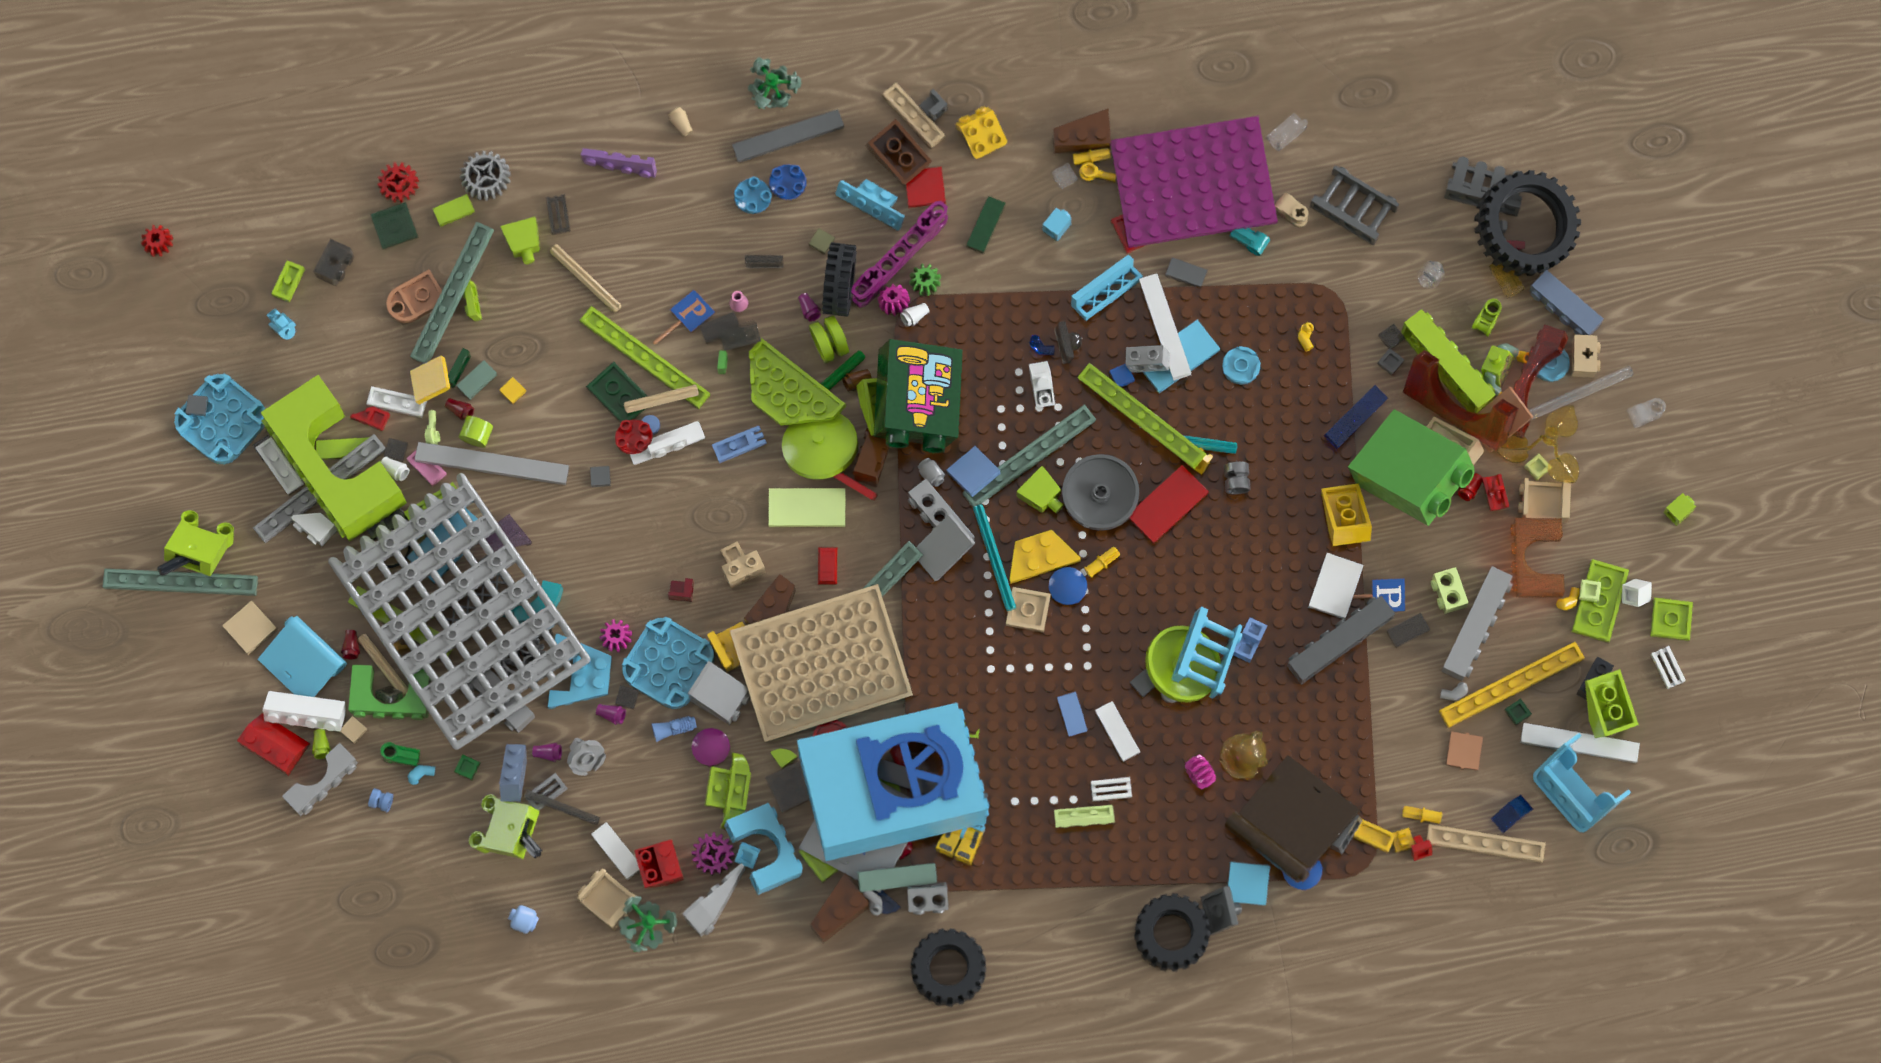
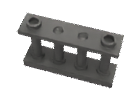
(1353, 223)

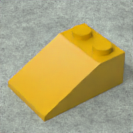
(1346, 514)

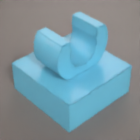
(747, 855)

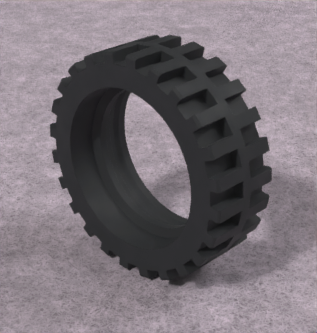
(1560, 206)

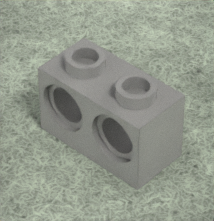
(1147, 358)
(927, 892)

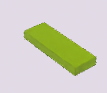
(337, 448)

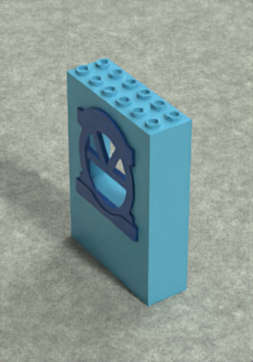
(855, 809)

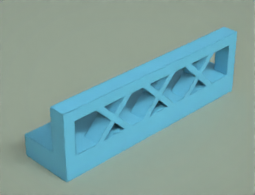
(1101, 283)

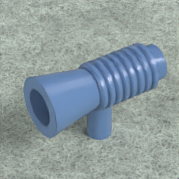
(673, 727)

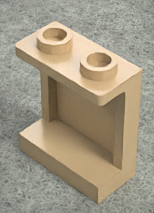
(1545, 500)
(605, 898)

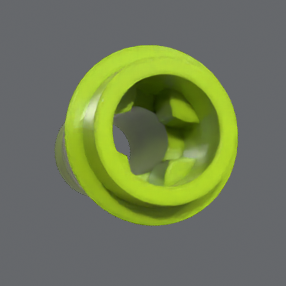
(320, 744)

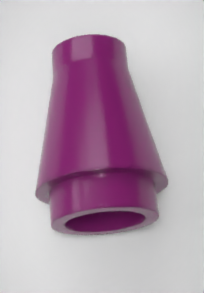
(809, 308)
(614, 714)
(548, 752)

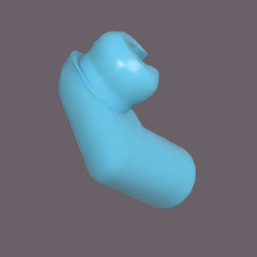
(419, 771)

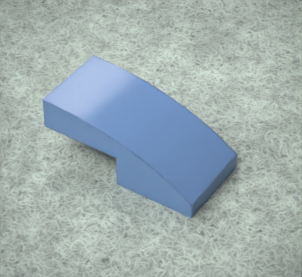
(1250, 640)
(1072, 714)

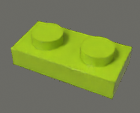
(288, 281)
(472, 308)

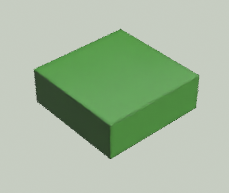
(722, 362)

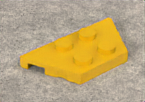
(1040, 555)

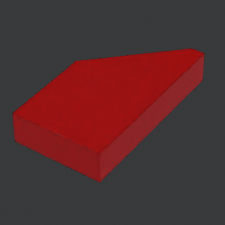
(372, 417)

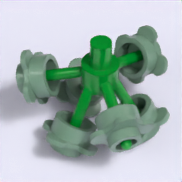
(772, 81)

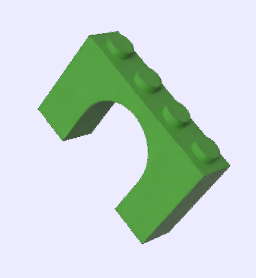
(363, 701)

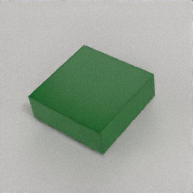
(467, 767)

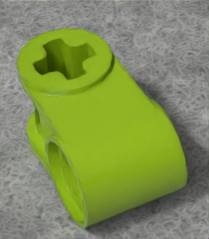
(1486, 320)

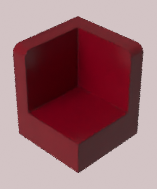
(681, 590)

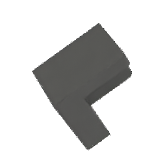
(934, 106)

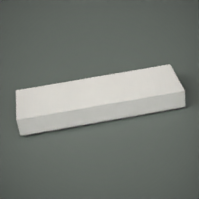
(395, 402)
(279, 466)
(1117, 731)
(616, 850)

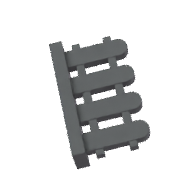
(1472, 192)

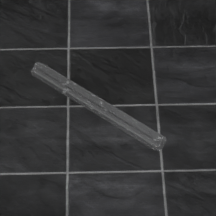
(1581, 392)

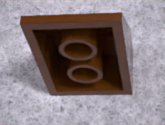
(898, 152)

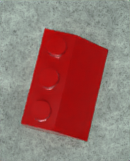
(273, 744)

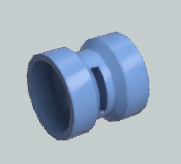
(380, 800)

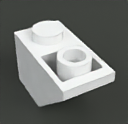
(1042, 384)
(316, 526)

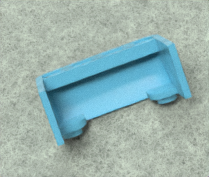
(1570, 792)

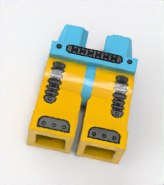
(968, 846)

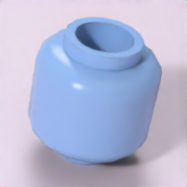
(523, 919)

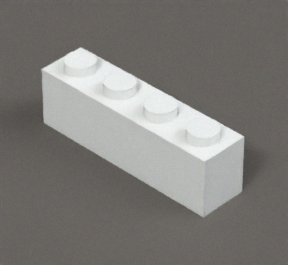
(304, 711)

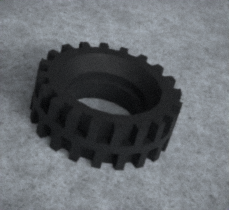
(839, 279)

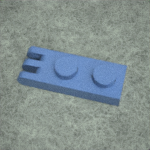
(738, 444)

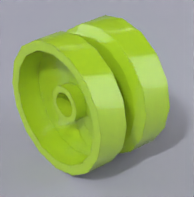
(830, 338)

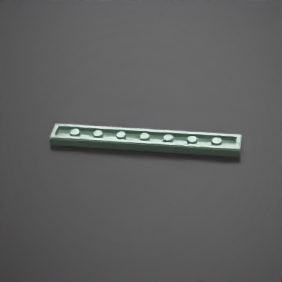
(452, 293)
(1034, 453)
(180, 582)

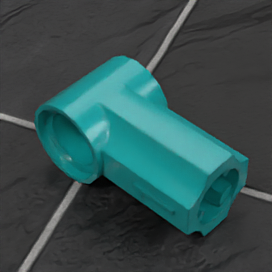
(1254, 241)

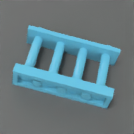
(1189, 653)

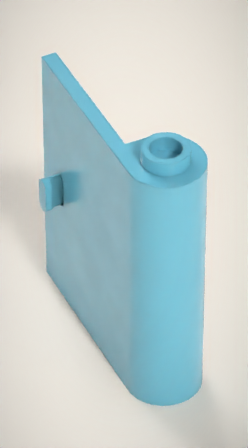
(303, 656)

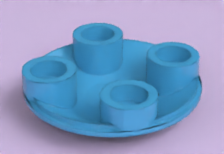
(752, 195)

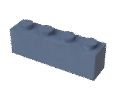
(1565, 304)

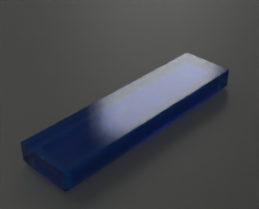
(1355, 416)

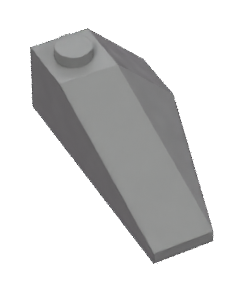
(705, 911)

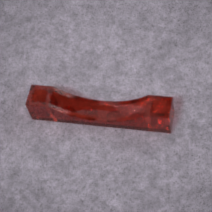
(1548, 346)

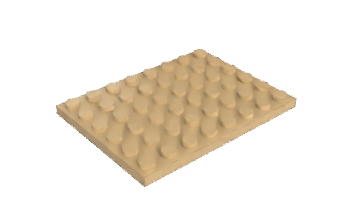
(821, 662)

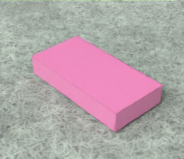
(430, 472)

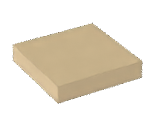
(1030, 610)
(250, 627)

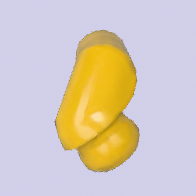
(1569, 602)

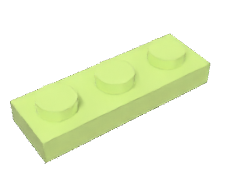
(1084, 816)

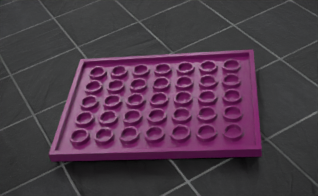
(1193, 181)

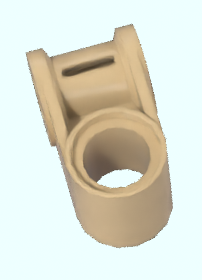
(1289, 207)

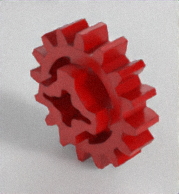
(405, 181)

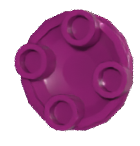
(710, 747)

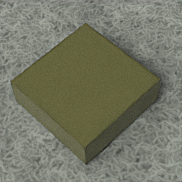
(821, 241)

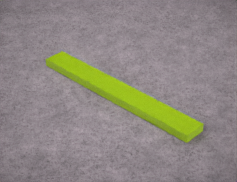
(641, 354)
(1142, 416)

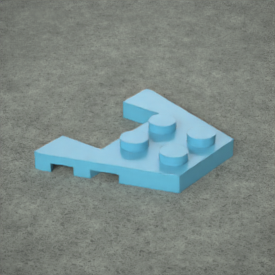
(587, 682)

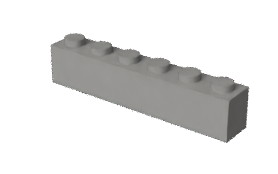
(1478, 620)

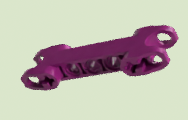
(875, 277)

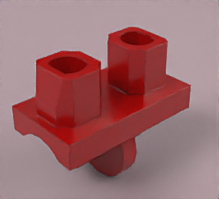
(1495, 492)

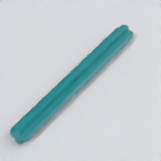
(994, 557)

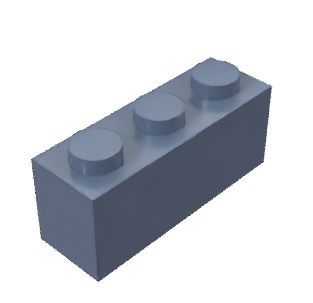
(513, 772)

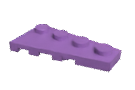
(644, 168)

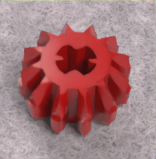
(150, 243)

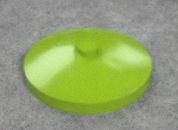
(820, 448)
(1162, 660)

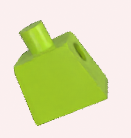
(522, 238)
(1041, 492)

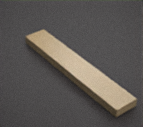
(1486, 843)

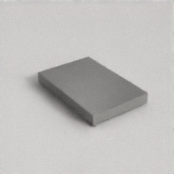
(944, 547)

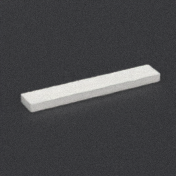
(1165, 325)
(1586, 744)

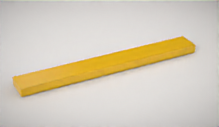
(1511, 684)

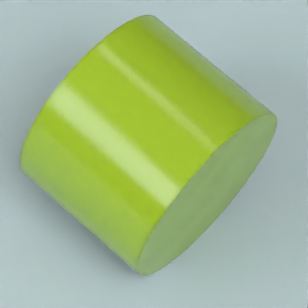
(476, 431)

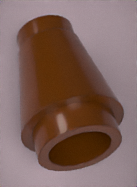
(852, 379)

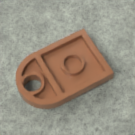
(416, 296)

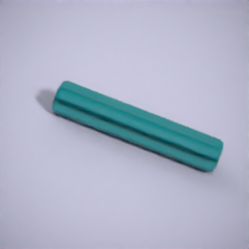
(1213, 445)

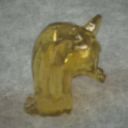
(1244, 754)

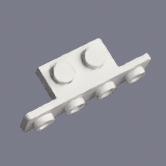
(670, 441)

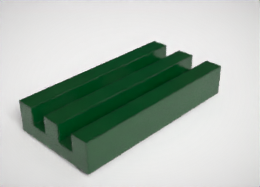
(458, 367)

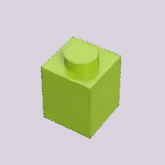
(1680, 509)

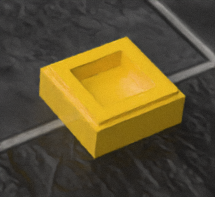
(513, 390)

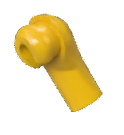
(1304, 335)

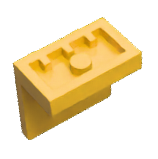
(724, 647)

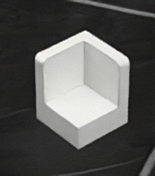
(1636, 592)

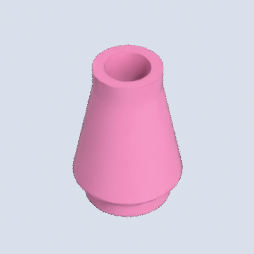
(738, 305)

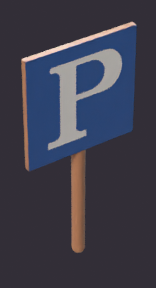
(1391, 590)

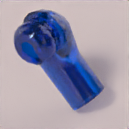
(1041, 349)

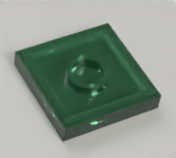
(394, 225)

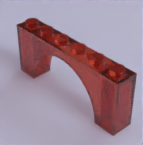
(1425, 387)

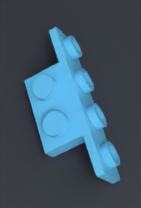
(873, 201)

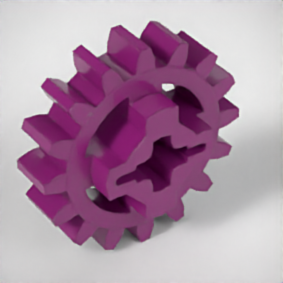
(719, 850)

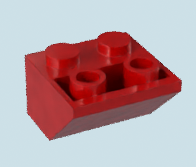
(659, 864)

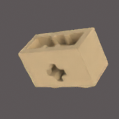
(1580, 365)
(743, 569)

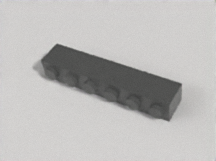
(1341, 639)

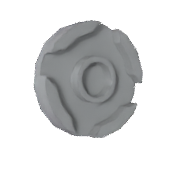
(585, 756)

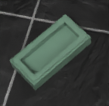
(476, 380)

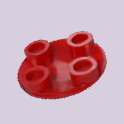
(633, 436)

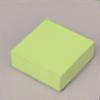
(1537, 467)
(1589, 590)

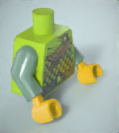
(1499, 364)

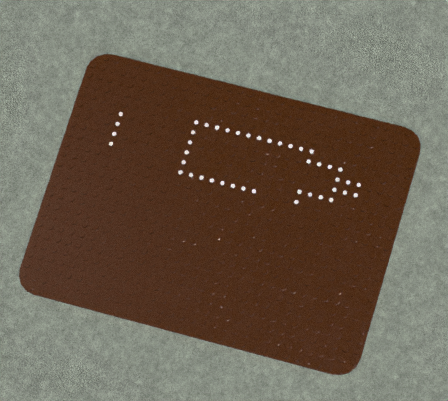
(1228, 554)

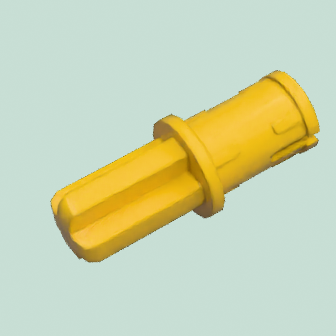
(1091, 156)
(1102, 562)
(1422, 814)

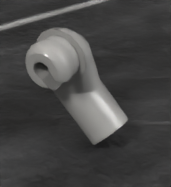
(1456, 694)
(875, 902)

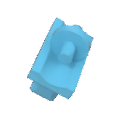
(281, 324)

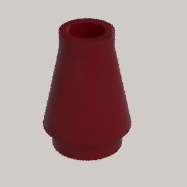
(459, 408)
(350, 646)

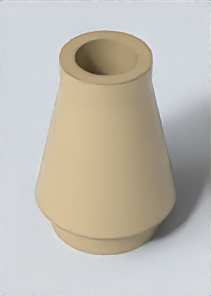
(680, 121)

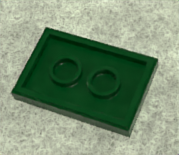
(615, 388)

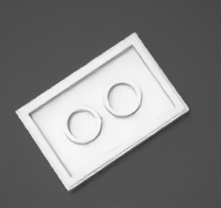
(1336, 586)

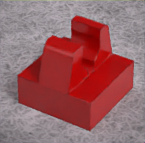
(1420, 848)

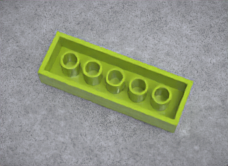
(1453, 367)

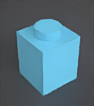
(1057, 224)

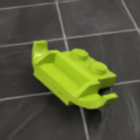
(729, 788)

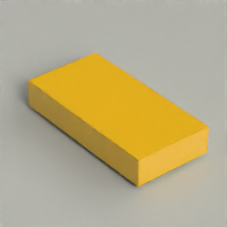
(1374, 836)

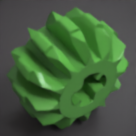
(921, 274)

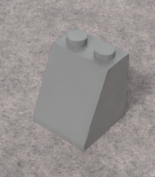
(719, 693)

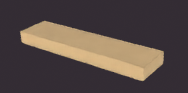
(913, 115)

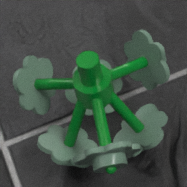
(647, 914)

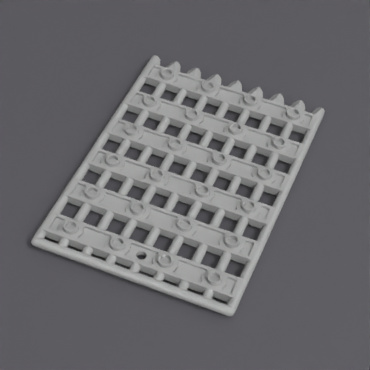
(470, 624)

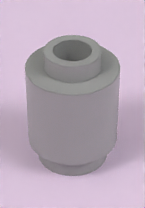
(931, 471)

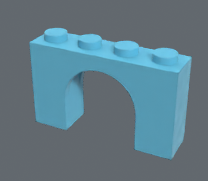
(764, 822)

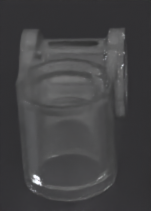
(1643, 413)

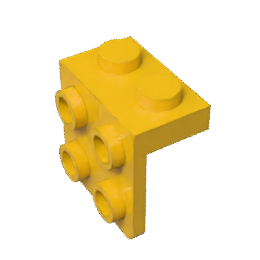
(981, 132)

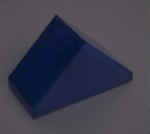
(1511, 813)

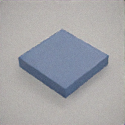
(973, 471)

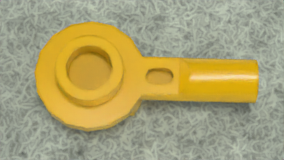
(1089, 172)

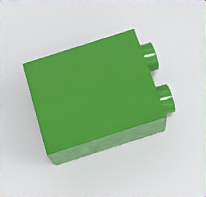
(1412, 467)

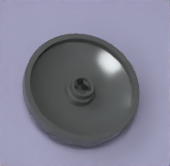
(1100, 492)

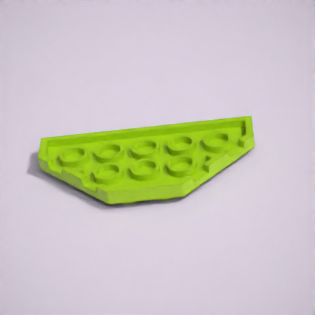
(787, 391)

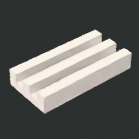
(1674, 663)
(1107, 789)

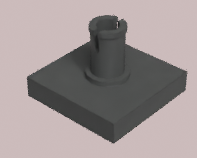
(1220, 910)

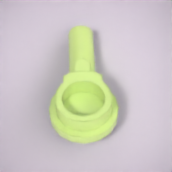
(431, 435)

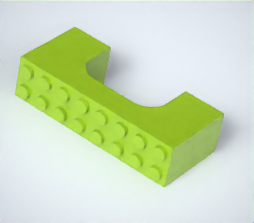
(348, 503)

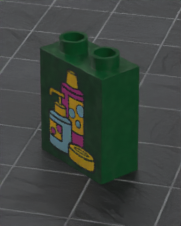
(918, 395)

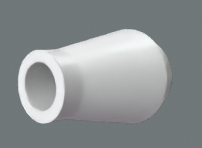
(914, 314)
(396, 469)

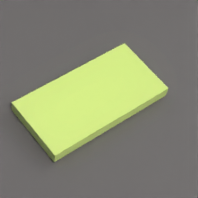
(807, 507)

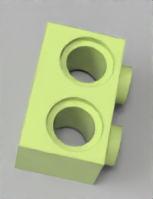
(1455, 590)

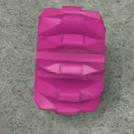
(893, 300)
(611, 641)
(1200, 771)

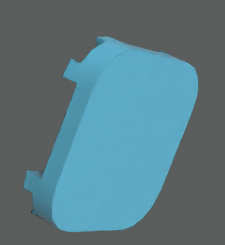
(229, 423)
(666, 662)

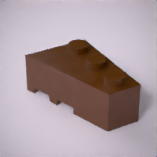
(1083, 134)
(871, 460)
(773, 602)
(839, 909)

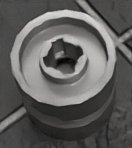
(1237, 477)

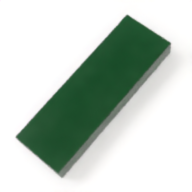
(985, 224)

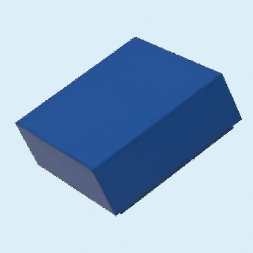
(1122, 375)

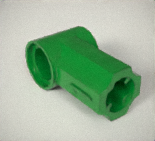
(402, 754)

